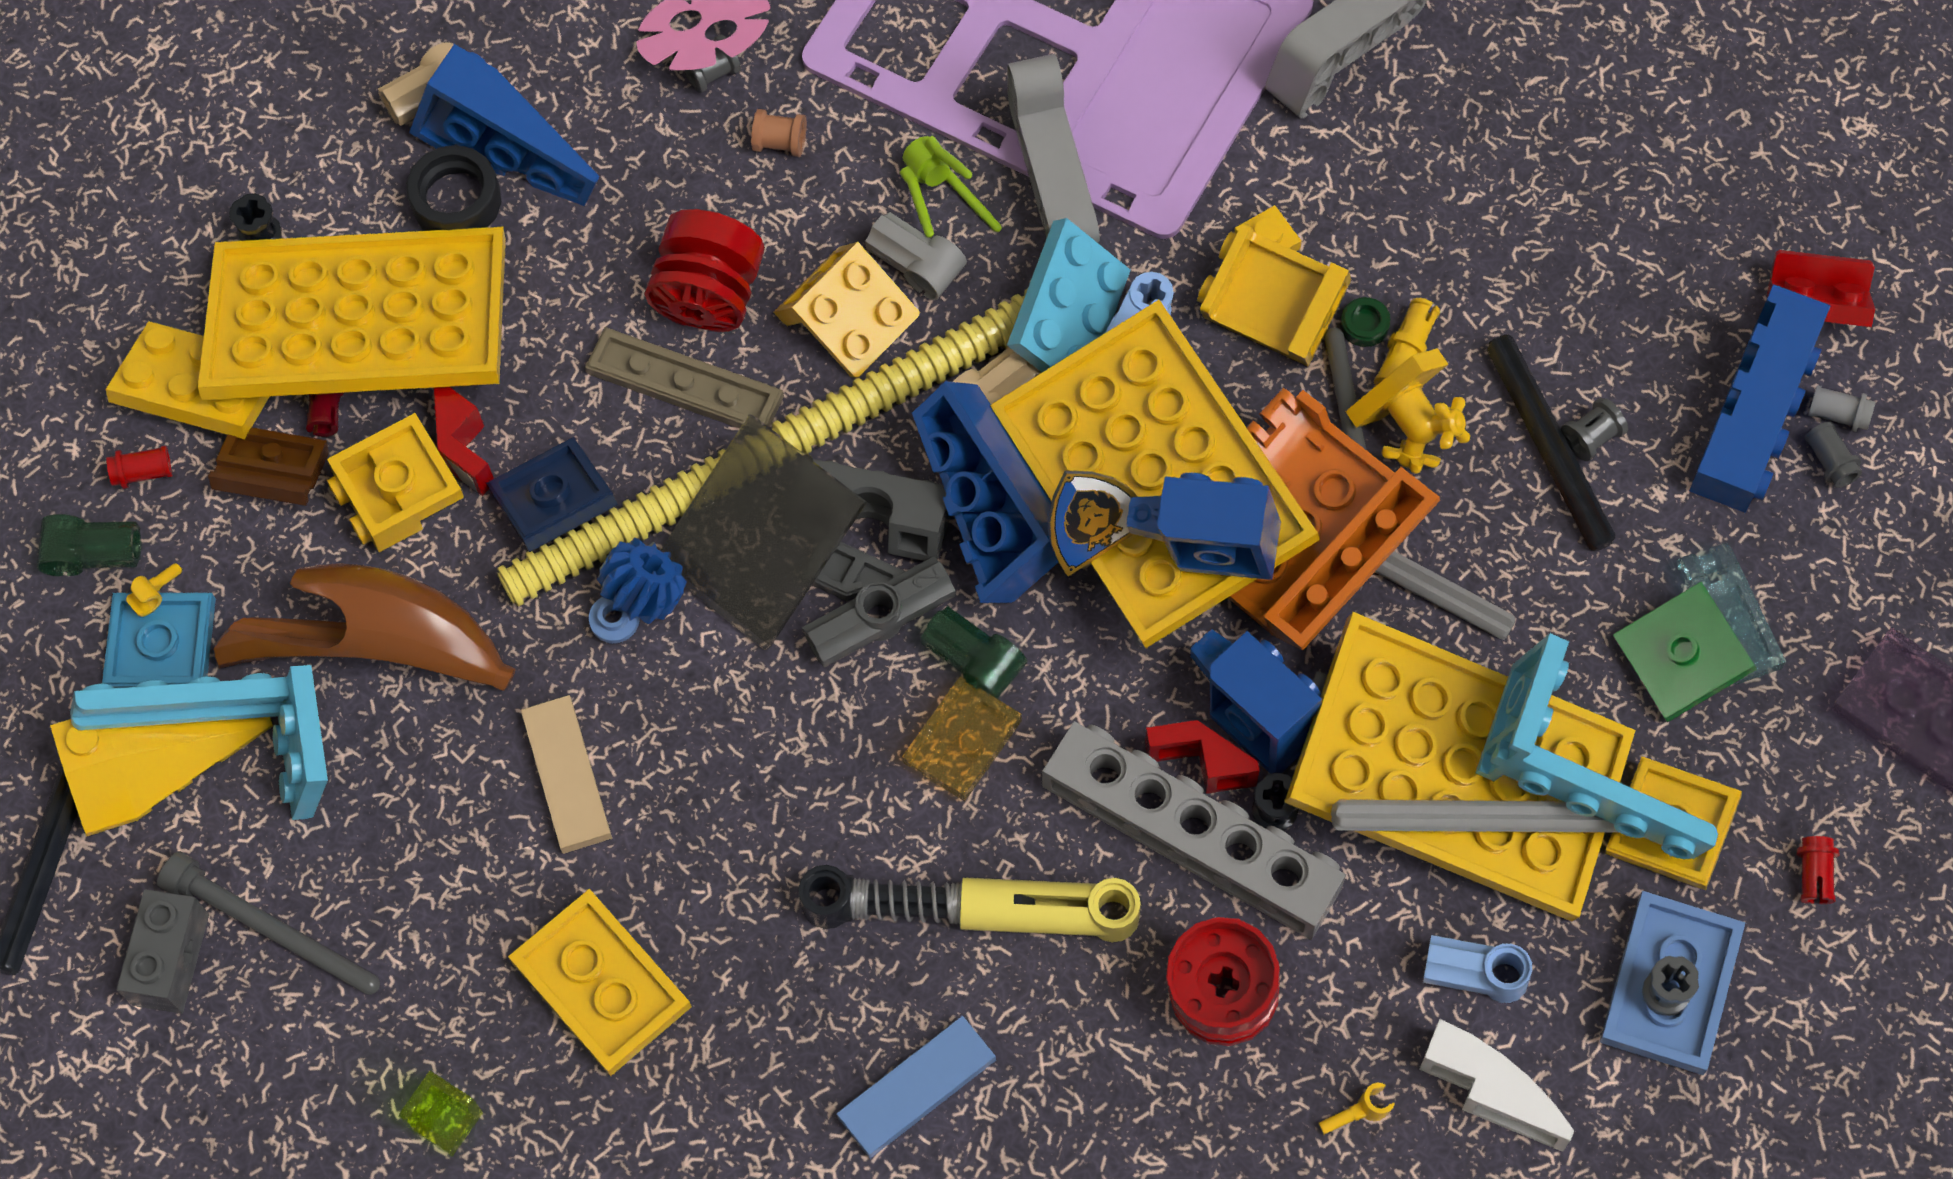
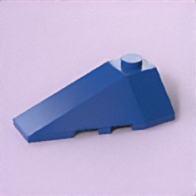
(479, 109)

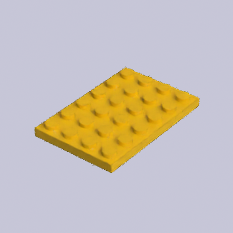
(354, 313)
(1144, 412)
(1413, 727)

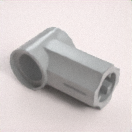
(924, 261)

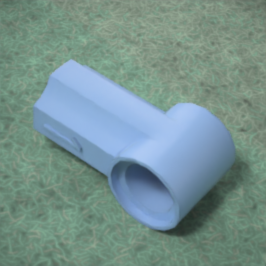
(1470, 967)

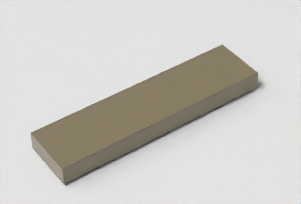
(682, 380)

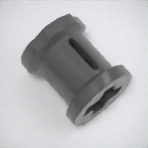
(724, 64)
(1595, 428)
(1677, 999)

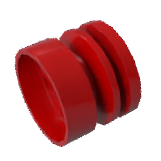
(704, 270)
(1204, 957)

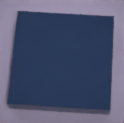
(551, 494)

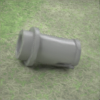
(1842, 408)

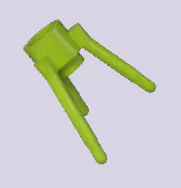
(931, 165)

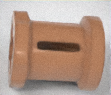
(778, 132)

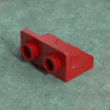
(1831, 280)

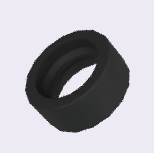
(448, 161)

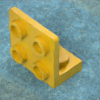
(850, 308)

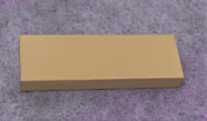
(566, 774)

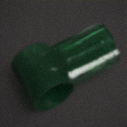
(72, 544)
(981, 659)

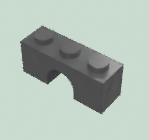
(906, 505)

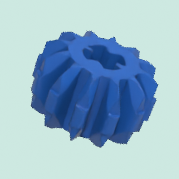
(641, 580)

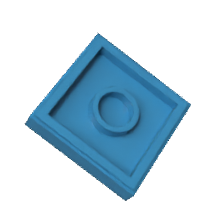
(162, 646)

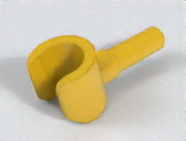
(145, 592)
(1360, 1110)

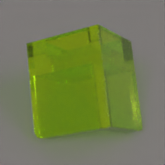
(440, 1113)

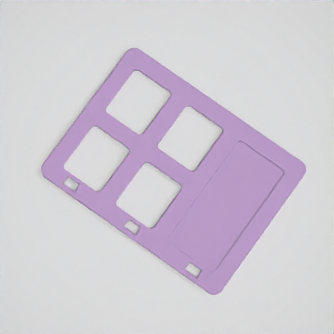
(1146, 102)

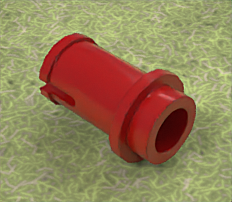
(138, 466)
(1818, 867)

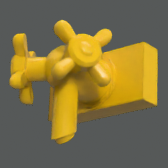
(1406, 402)

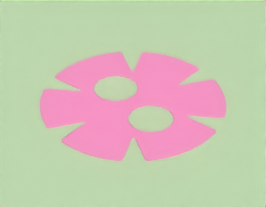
(692, 45)

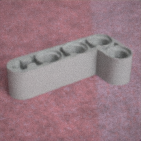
(1330, 43)
(1048, 144)

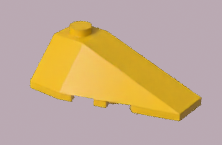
(128, 770)

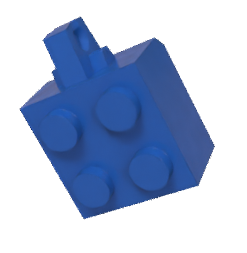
(1212, 524)
(1257, 697)

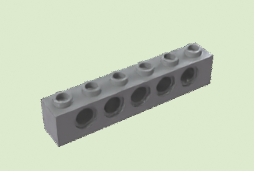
(1205, 854)

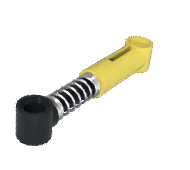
(977, 904)

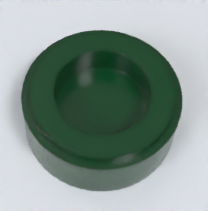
(1365, 322)

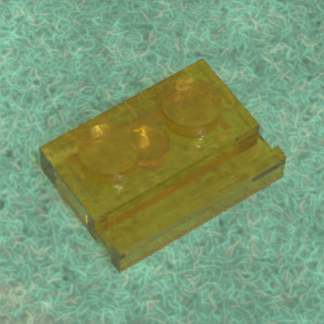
(962, 738)

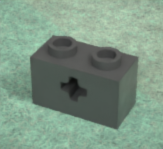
(163, 951)

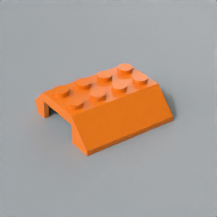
(1351, 502)

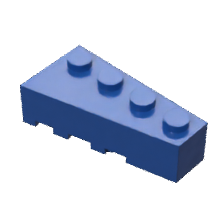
(1760, 400)
(988, 491)

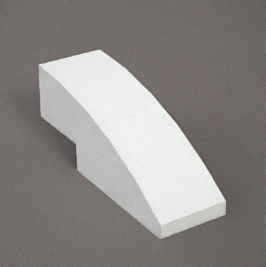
(1495, 1086)

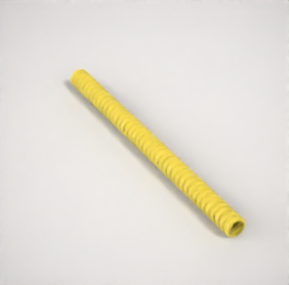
(802, 431)

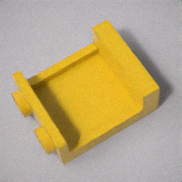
(1273, 294)

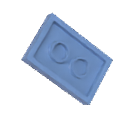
(1675, 930)

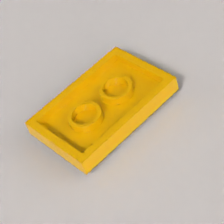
(163, 380)
(600, 982)

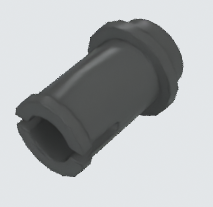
(1834, 455)

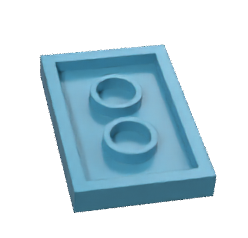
(1068, 297)

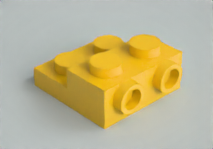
(392, 482)

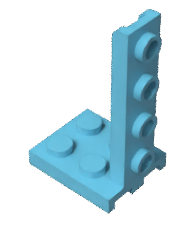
(210, 699)
(1513, 753)

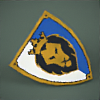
(1087, 517)

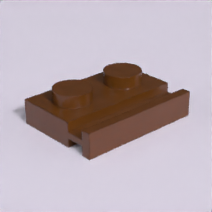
(269, 465)

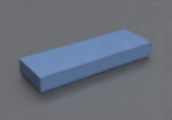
(916, 1087)

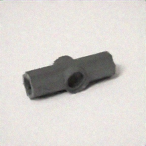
(852, 628)

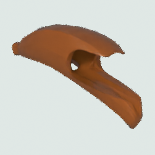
(385, 620)

